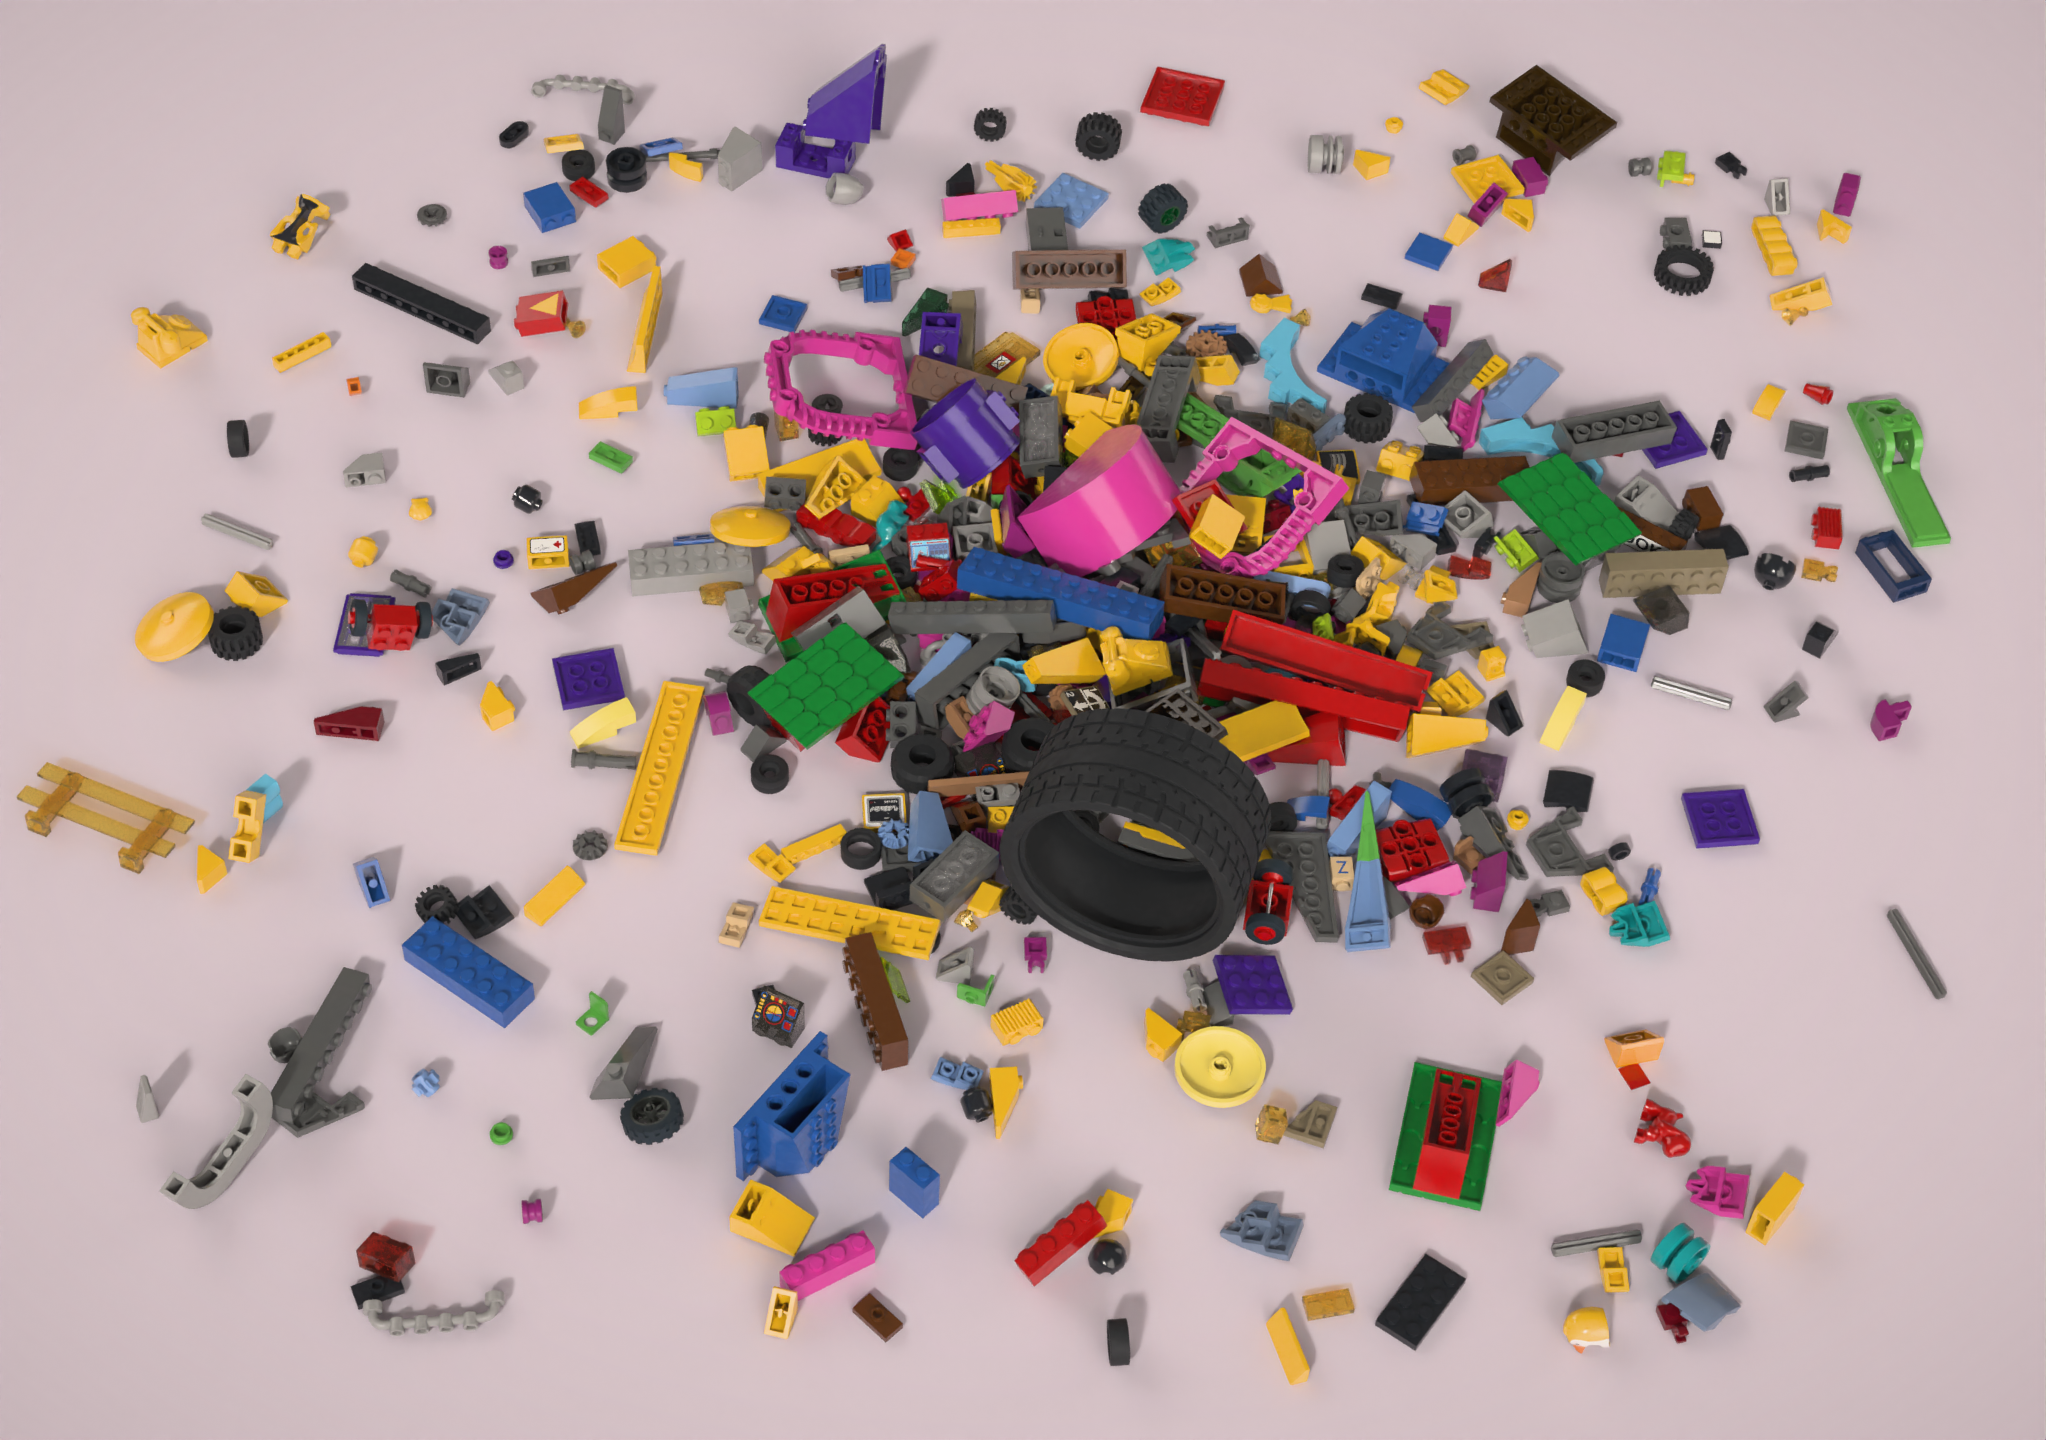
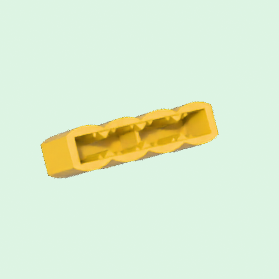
(1774, 245)

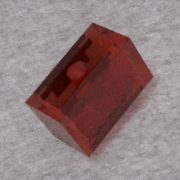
(385, 1256)

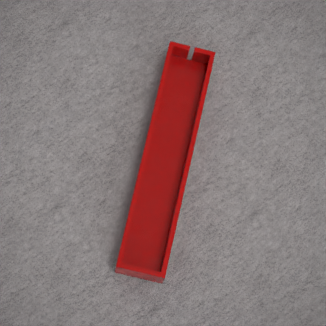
(1324, 660)
(1357, 712)

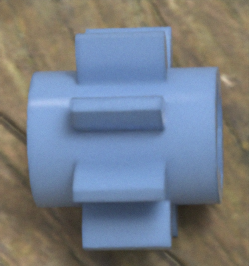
(425, 1082)

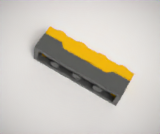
(1153, 843)

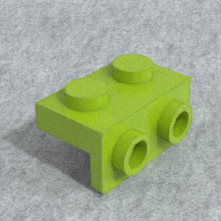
(1671, 167)
(714, 421)
(1516, 550)
(1323, 627)

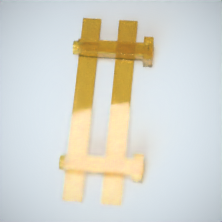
(72, 782)

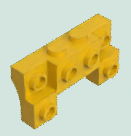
(1078, 405)

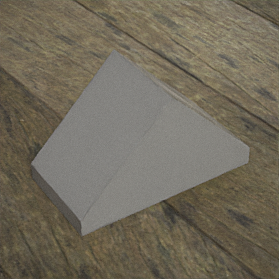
(1778, 197)
(956, 967)

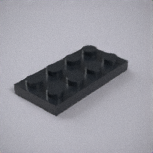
(1420, 1302)

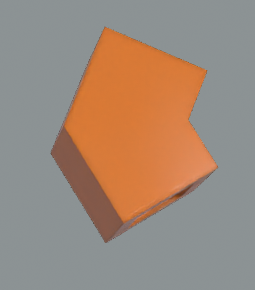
(354, 386)

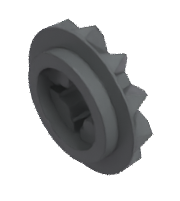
(432, 210)
(834, 403)
(590, 852)

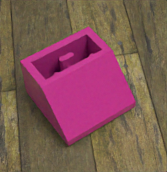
(988, 725)

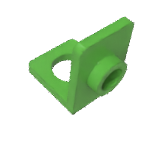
(974, 995)
(597, 1010)

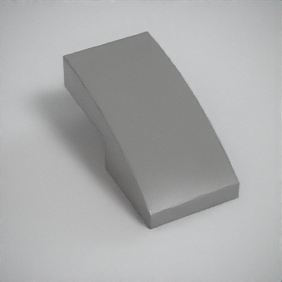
(750, 637)

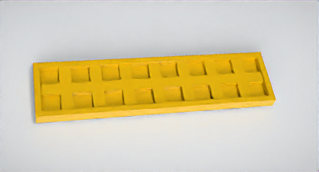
(840, 919)

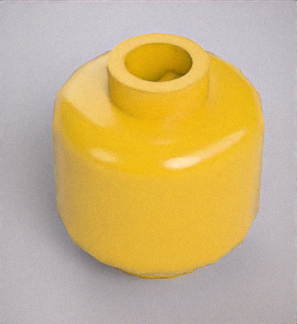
(363, 552)

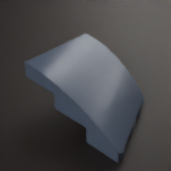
(459, 614)
(1265, 1231)
(1702, 1301)

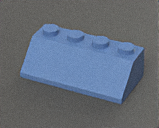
(1519, 388)

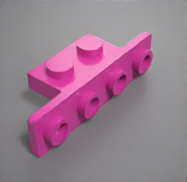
(1465, 419)

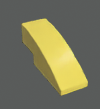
(1563, 718)
(603, 723)

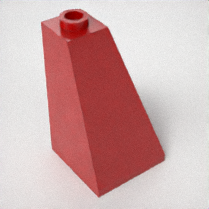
(1324, 742)

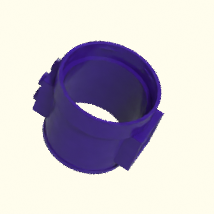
(967, 434)

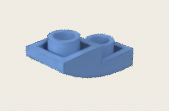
(956, 1076)

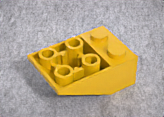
(1254, 511)
(770, 1219)

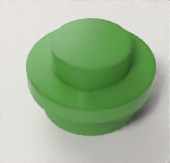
(501, 1133)

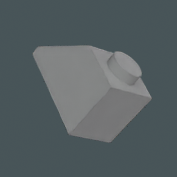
(508, 377)

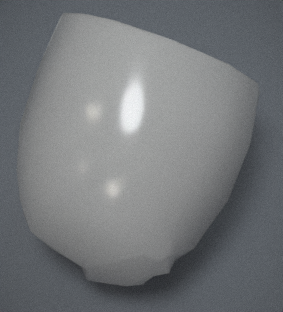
(847, 189)

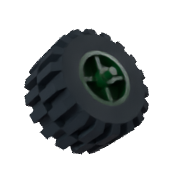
(1163, 208)

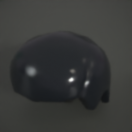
(1107, 1256)

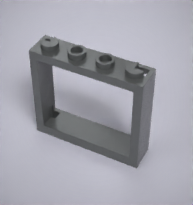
(1176, 653)

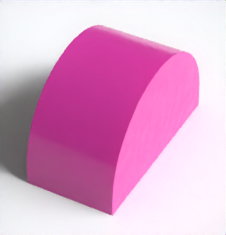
(1102, 503)

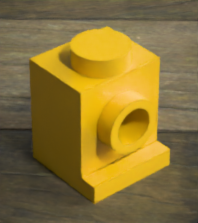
(1492, 663)

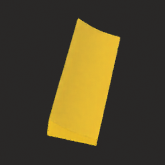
(646, 323)
(854, 453)
(1263, 729)

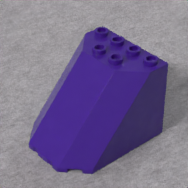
(850, 102)

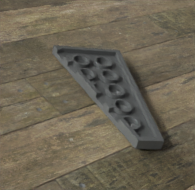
(1311, 879)

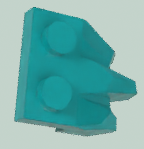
(1168, 254)
(1639, 925)

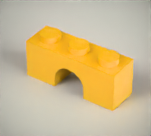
(246, 842)

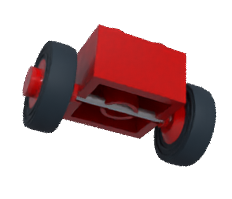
(390, 625)
(1269, 902)

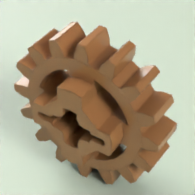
(1205, 345)

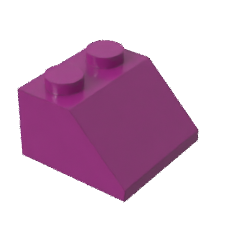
(1489, 882)

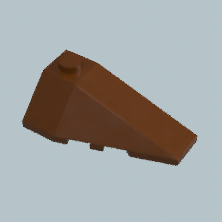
(567, 593)

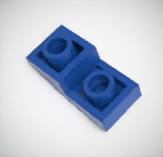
(1310, 806)

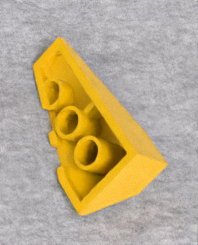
(833, 487)

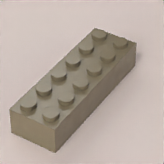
(1643, 572)

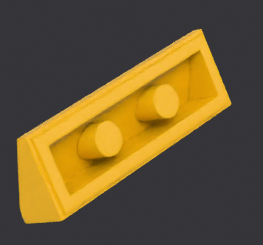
(553, 896)
(1288, 1347)

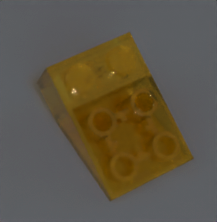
(1295, 438)

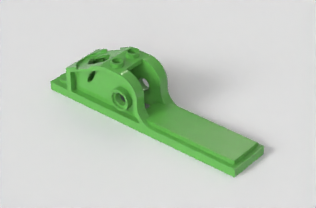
(1881, 428)
(1253, 474)

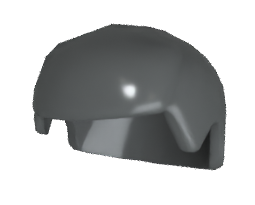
(283, 1044)

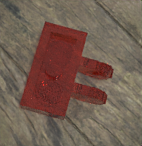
(1447, 941)

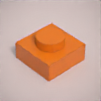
(903, 259)

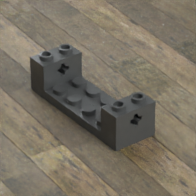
(1164, 402)

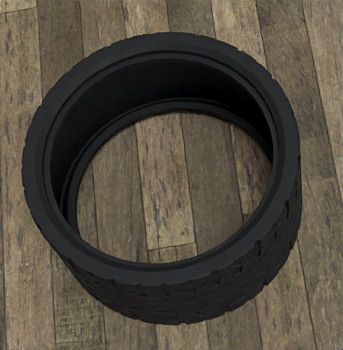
(1162, 778)

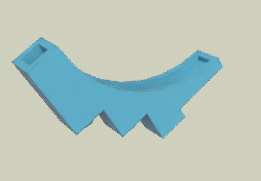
(1286, 384)
(1518, 437)

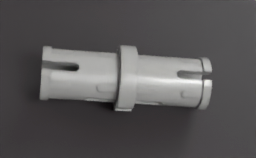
(1195, 991)

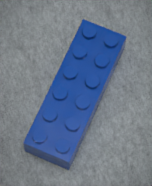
(468, 972)

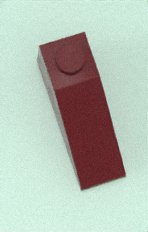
(355, 723)

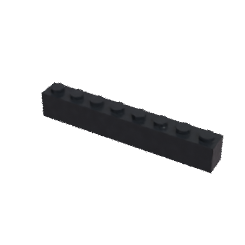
(421, 303)

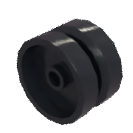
(626, 169)
(1466, 791)

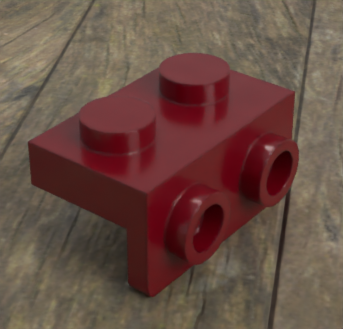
(1275, 515)

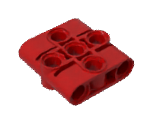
(1106, 313)
(1409, 849)

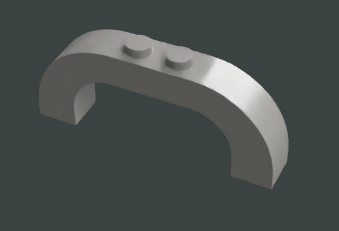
(232, 1154)

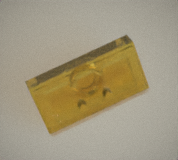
(1328, 1304)

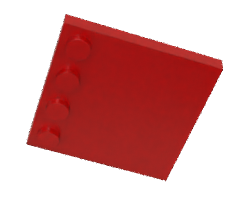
(1182, 96)

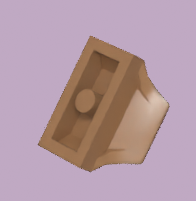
(959, 716)

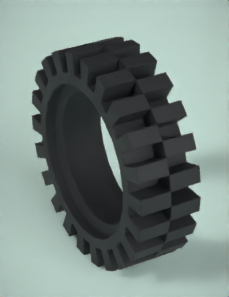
(1678, 283)

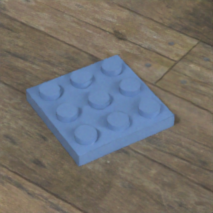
(1076, 198)

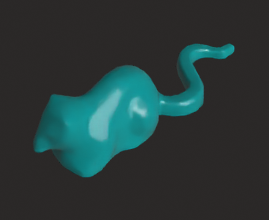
(890, 523)

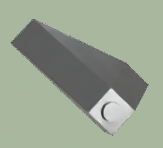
(1374, 518)
(1489, 834)

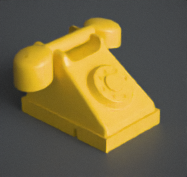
(165, 336)
(1144, 340)
(1133, 661)

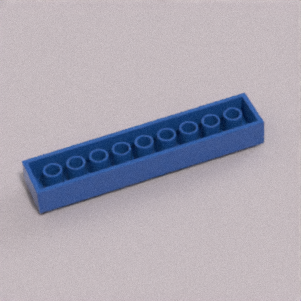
(1073, 597)

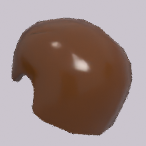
(1426, 911)

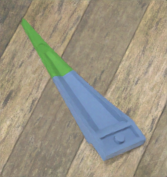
(1368, 913)

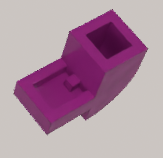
(718, 710)
(1888, 718)

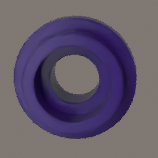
(503, 559)

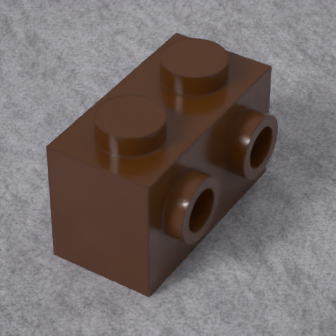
(1704, 505)

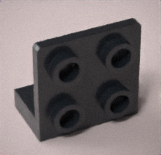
(890, 889)

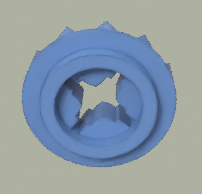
(888, 838)

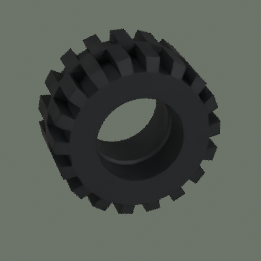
(1094, 146)
(1368, 418)
(238, 645)

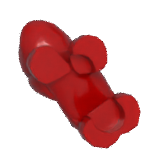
(1662, 1130)

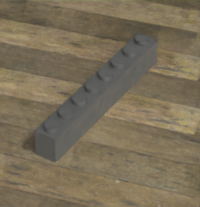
(972, 617)
(319, 1044)

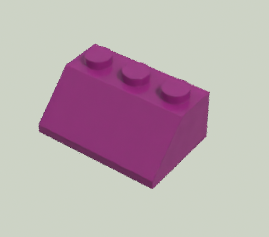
(1015, 538)

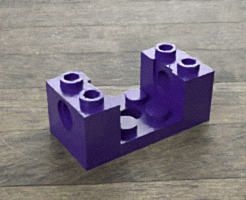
(798, 156)
(943, 331)

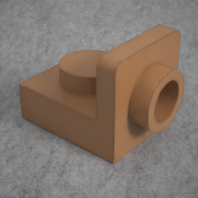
(1467, 855)

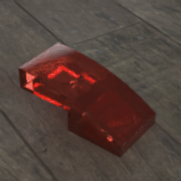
(1474, 569)

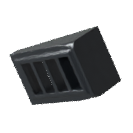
(452, 669)

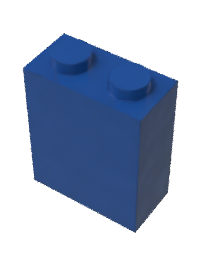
(549, 207)
(1623, 642)
(914, 1182)

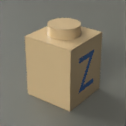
(1341, 873)

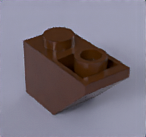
(968, 815)

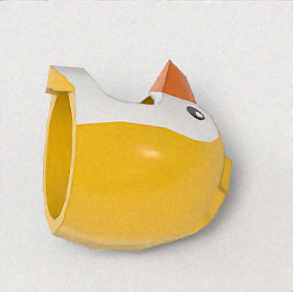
(1586, 1328)

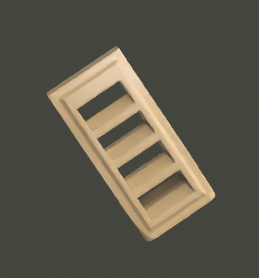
(1030, 301)

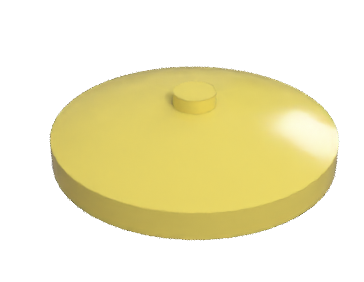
(1220, 1066)

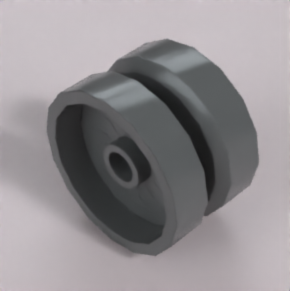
(1560, 578)

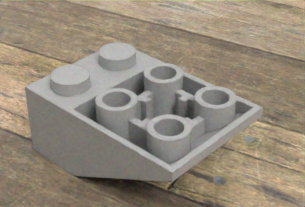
(1646, 502)

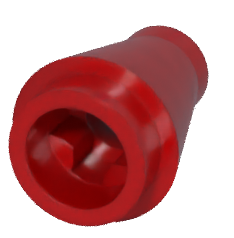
(1819, 393)

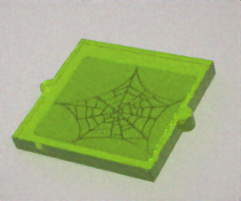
(895, 980)

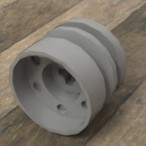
(1325, 154)
(993, 685)

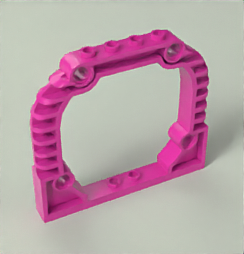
(866, 349)
(1313, 504)

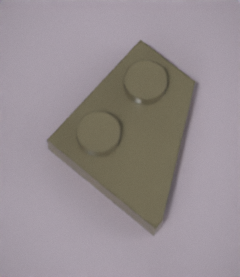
(1313, 1124)

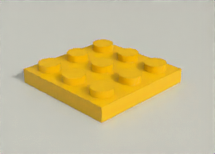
(1481, 174)

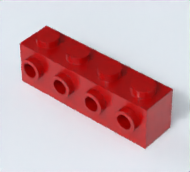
(1060, 1242)

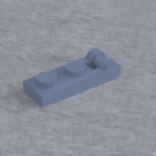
(1329, 431)

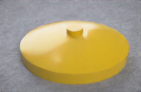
(1081, 354)
(750, 526)
(174, 626)

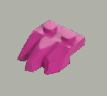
(1720, 1191)

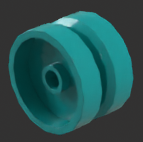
(1680, 1253)

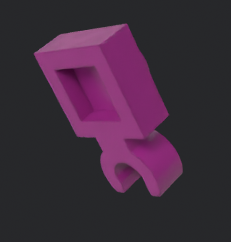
(1035, 952)

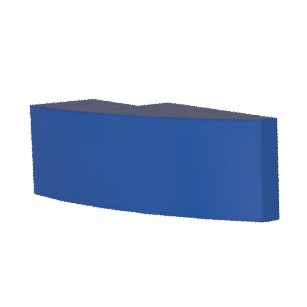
(1419, 803)

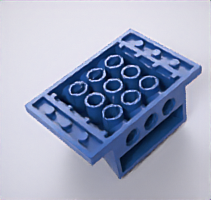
(1386, 358)
(794, 1117)

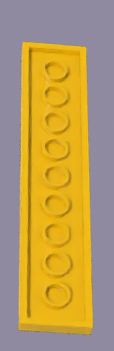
(659, 768)

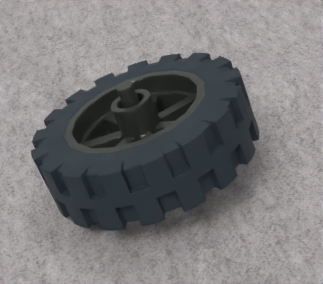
(649, 1107)

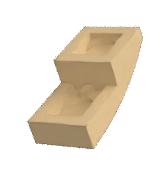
(736, 924)

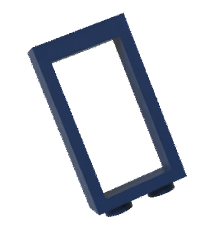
(1899, 591)

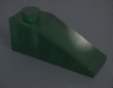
(928, 302)

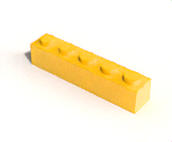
(971, 227)
(301, 352)
(814, 844)

